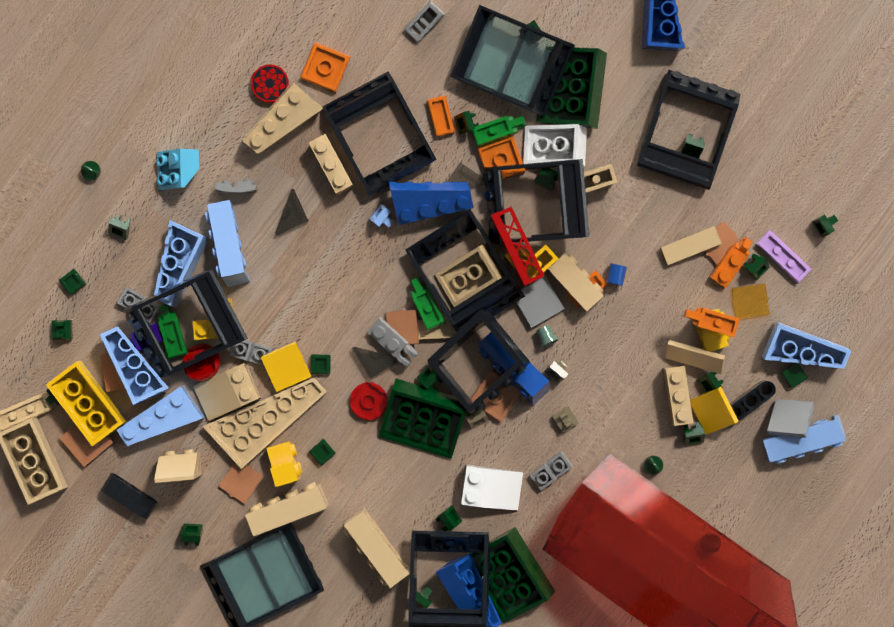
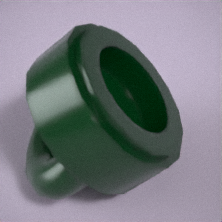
(90, 170)
(653, 465)

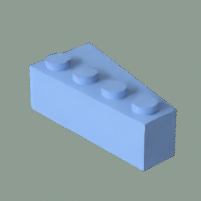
(227, 243)
(179, 260)
(796, 346)
(133, 370)
(167, 414)
(820, 435)

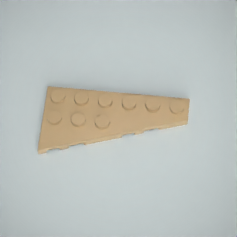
(256, 426)

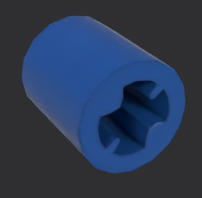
(616, 274)

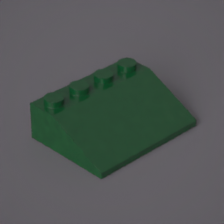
(579, 90)
(423, 418)
(514, 576)

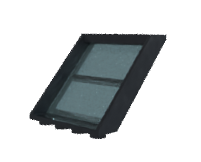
(512, 60)
(262, 577)

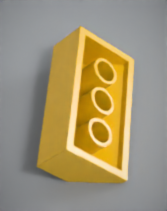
(86, 403)

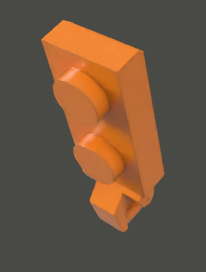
(731, 262)
(713, 321)

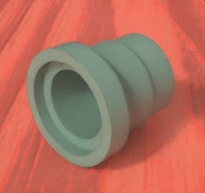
(546, 336)

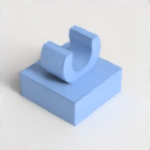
(381, 216)

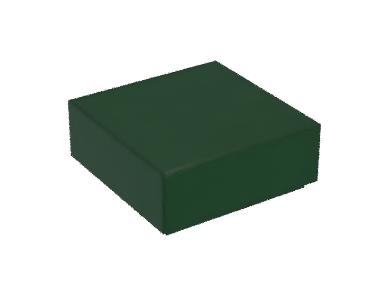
(546, 178)
(72, 281)
(320, 364)
(794, 375)
(322, 451)

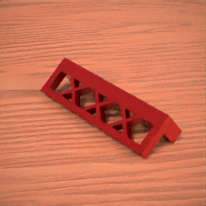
(509, 245)

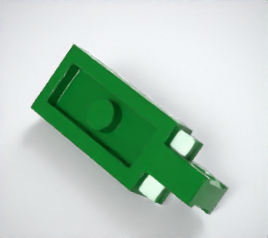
(497, 129)
(426, 305)
(171, 332)

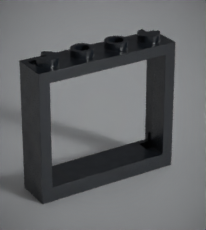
(480, 318)

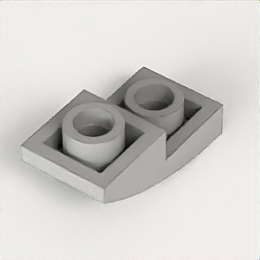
(246, 186)
(130, 297)
(250, 351)
(551, 470)

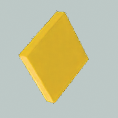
(286, 366)
(713, 410)

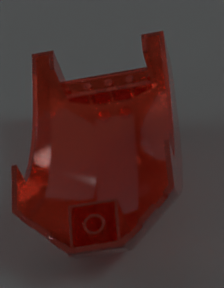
(663, 557)

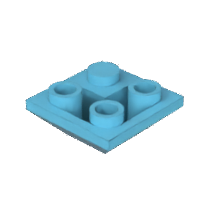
(176, 167)

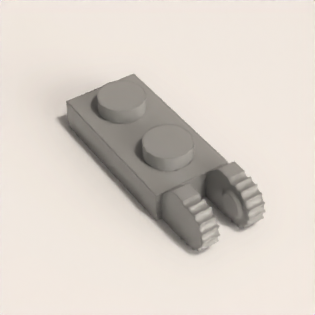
(392, 341)

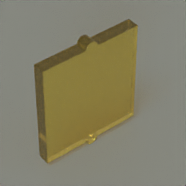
(750, 301)

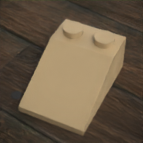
(469, 275)
(227, 391)
(178, 466)

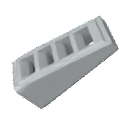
(430, 5)

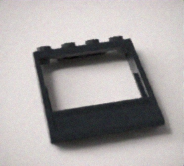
(360, 102)
(676, 163)
(571, 193)
(494, 298)
(216, 308)
(449, 542)

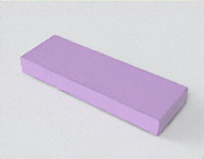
(783, 256)

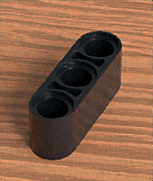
(759, 398)
(129, 495)

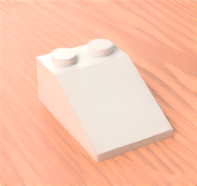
(554, 143)
(491, 488)

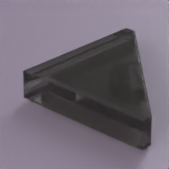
(464, 174)
(292, 215)
(373, 361)

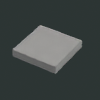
(539, 302)
(790, 418)

